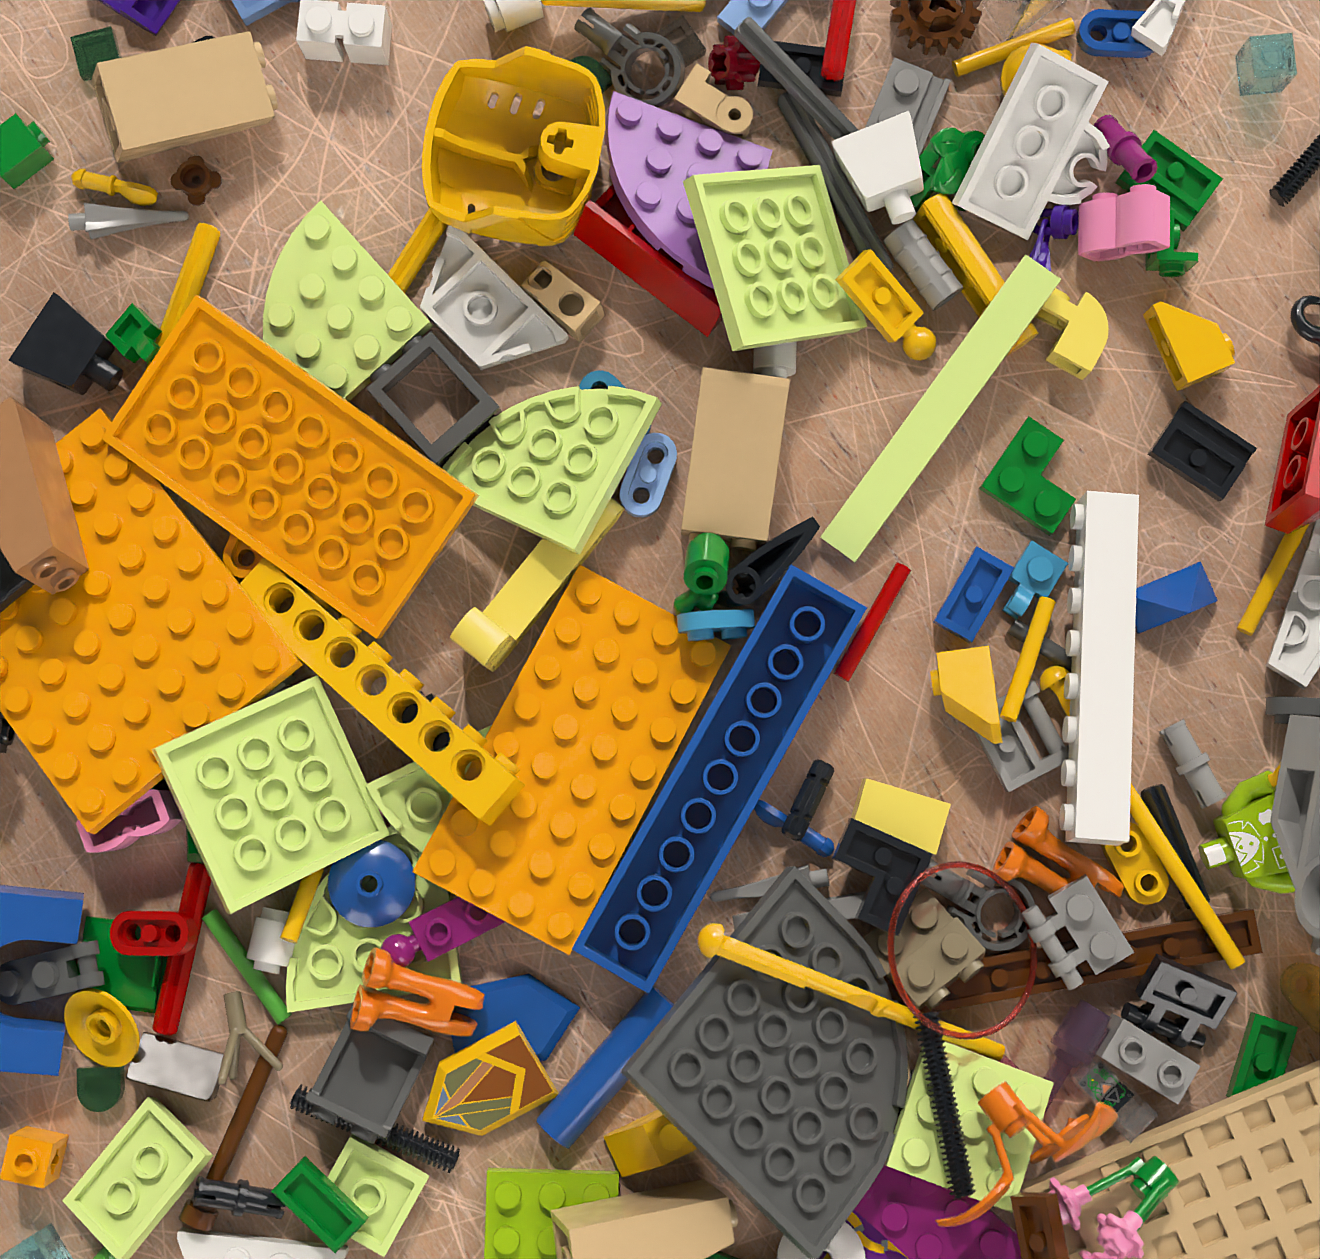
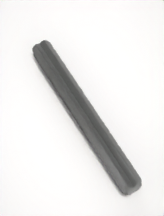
(838, 187)

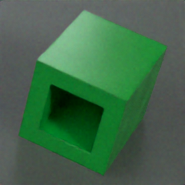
(22, 150)

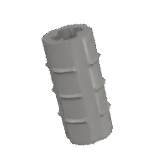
(922, 264)

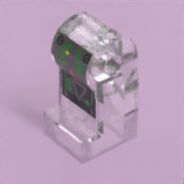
(1102, 1085)

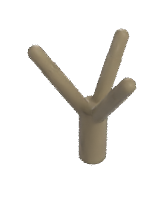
(237, 1029)

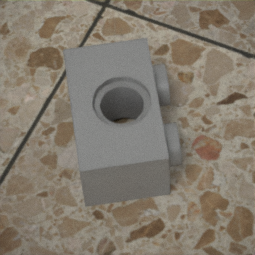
(1147, 1059)

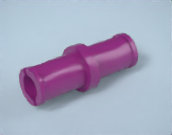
(1126, 149)

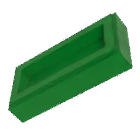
(320, 1204)

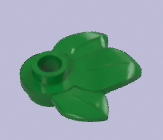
(956, 155)

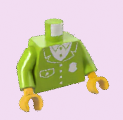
(1248, 836)

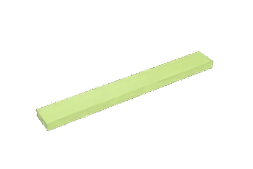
(941, 408)

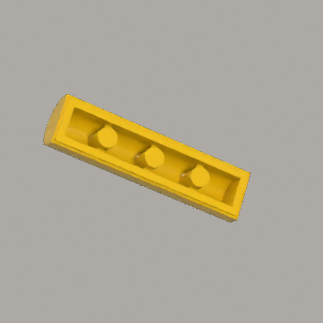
(964, 256)

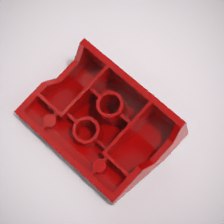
(615, 237)

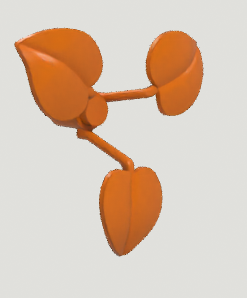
(1012, 1117)

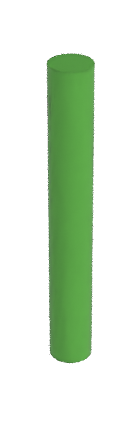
(254, 977)

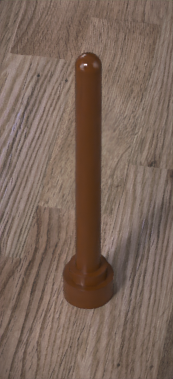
(205, 1217)

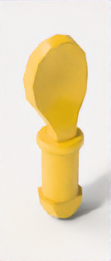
(133, 192)

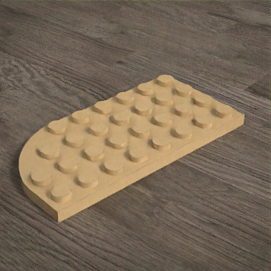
(1241, 1171)

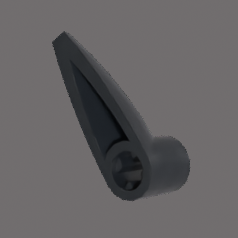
(766, 565)

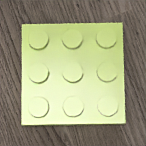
(917, 1142)

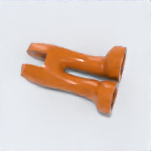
(1034, 833)
(434, 1015)

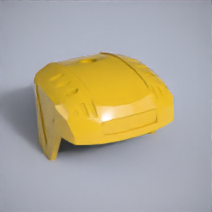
(497, 157)

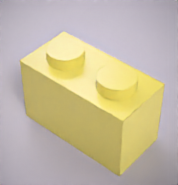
(901, 814)

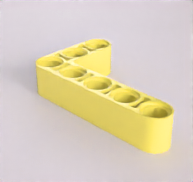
(526, 595)

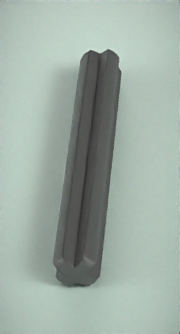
(793, 79)

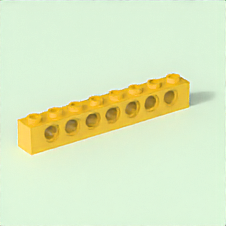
(483, 796)

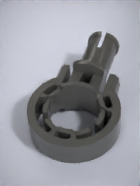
(612, 44)
(958, 890)

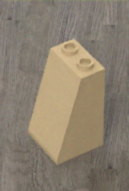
(183, 95)
(735, 457)
(657, 1223)

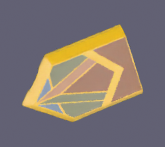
(488, 1083)

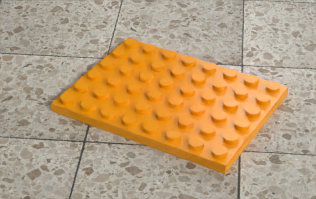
(134, 648)

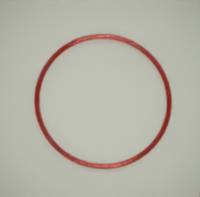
(893, 968)

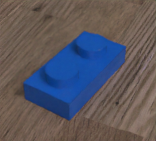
(973, 594)

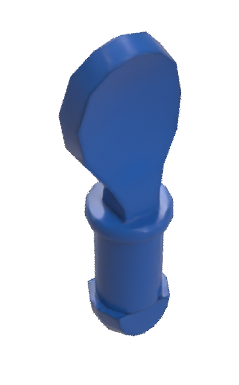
(775, 818)

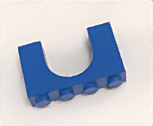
(38, 915)

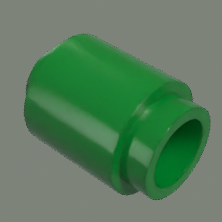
(706, 564)

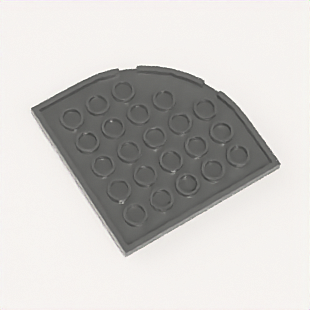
(781, 1079)

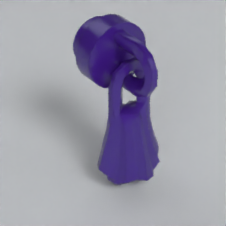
(1061, 225)

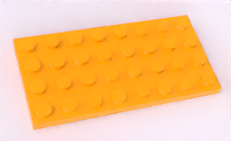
(289, 467)
(592, 740)

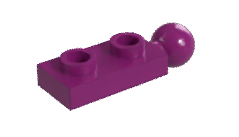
(440, 931)

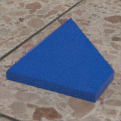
(1172, 597)

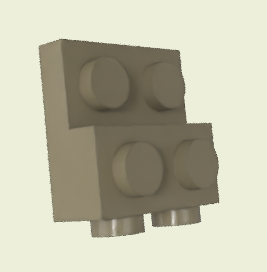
(929, 952)

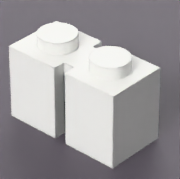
(363, 28)

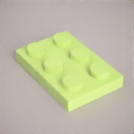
(137, 1178)

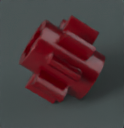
(732, 64)

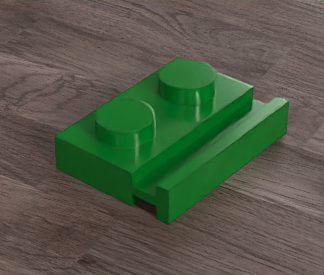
(1178, 176)

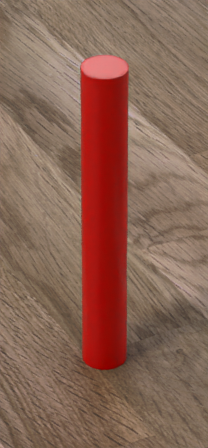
(872, 622)

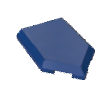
(524, 999)

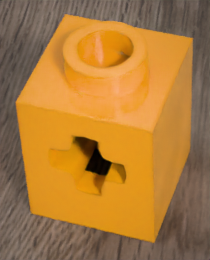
(34, 1156)

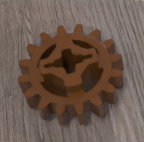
(930, 23)

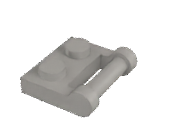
(1016, 758)

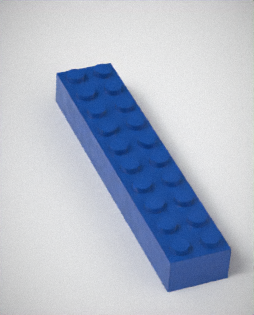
(719, 779)

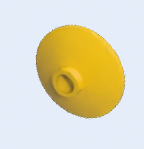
(101, 1027)

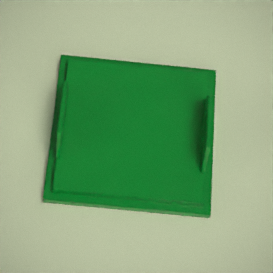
(128, 978)

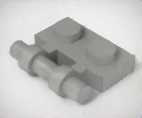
(1088, 923)

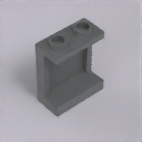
(369, 1077)

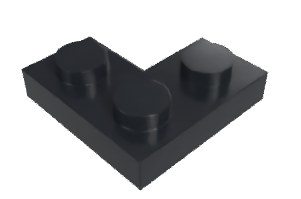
(889, 863)

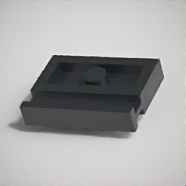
(1202, 451)

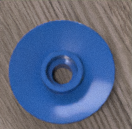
(394, 885)

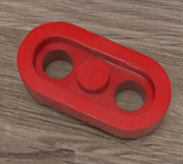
(156, 933)

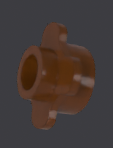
(184, 177)

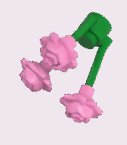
(1119, 1235)

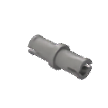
(1192, 764)

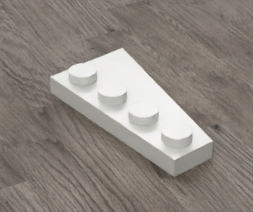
(1297, 642)

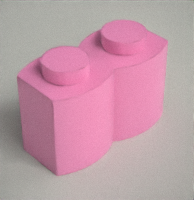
(1124, 224)
(149, 815)

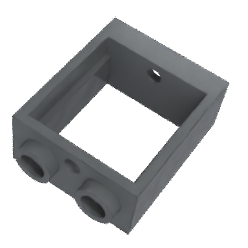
(464, 429)

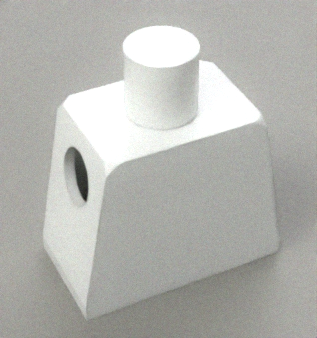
(883, 166)

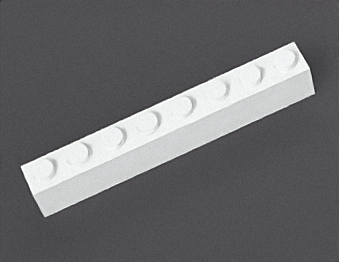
(1100, 669)

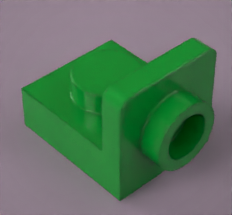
(1169, 262)

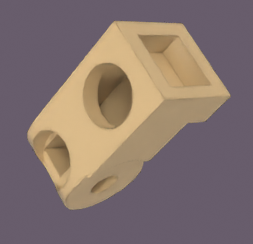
(711, 107)
(563, 300)

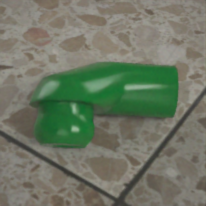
(690, 600)

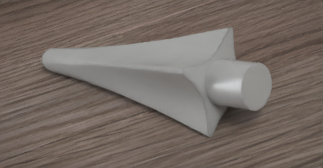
(107, 220)
(818, 878)

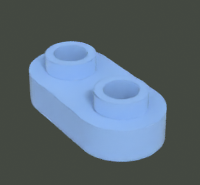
(648, 476)

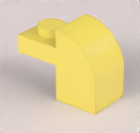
(1082, 332)

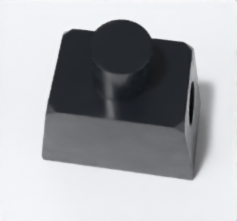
(67, 350)

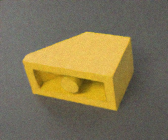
(1188, 344)
(969, 689)
(646, 1144)

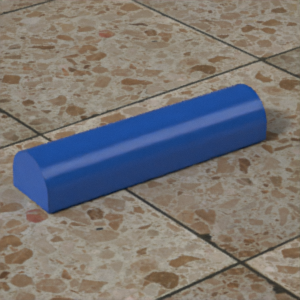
(600, 1074)

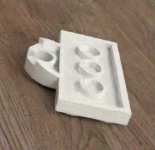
(1036, 144)

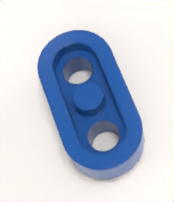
(1116, 32)

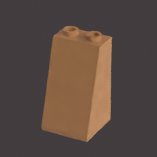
(35, 505)

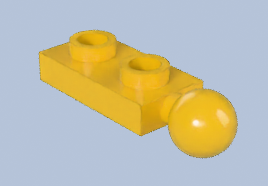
(887, 304)

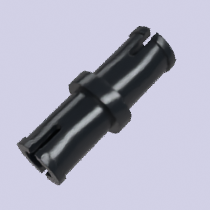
(237, 1197)

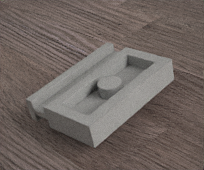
(913, 91)

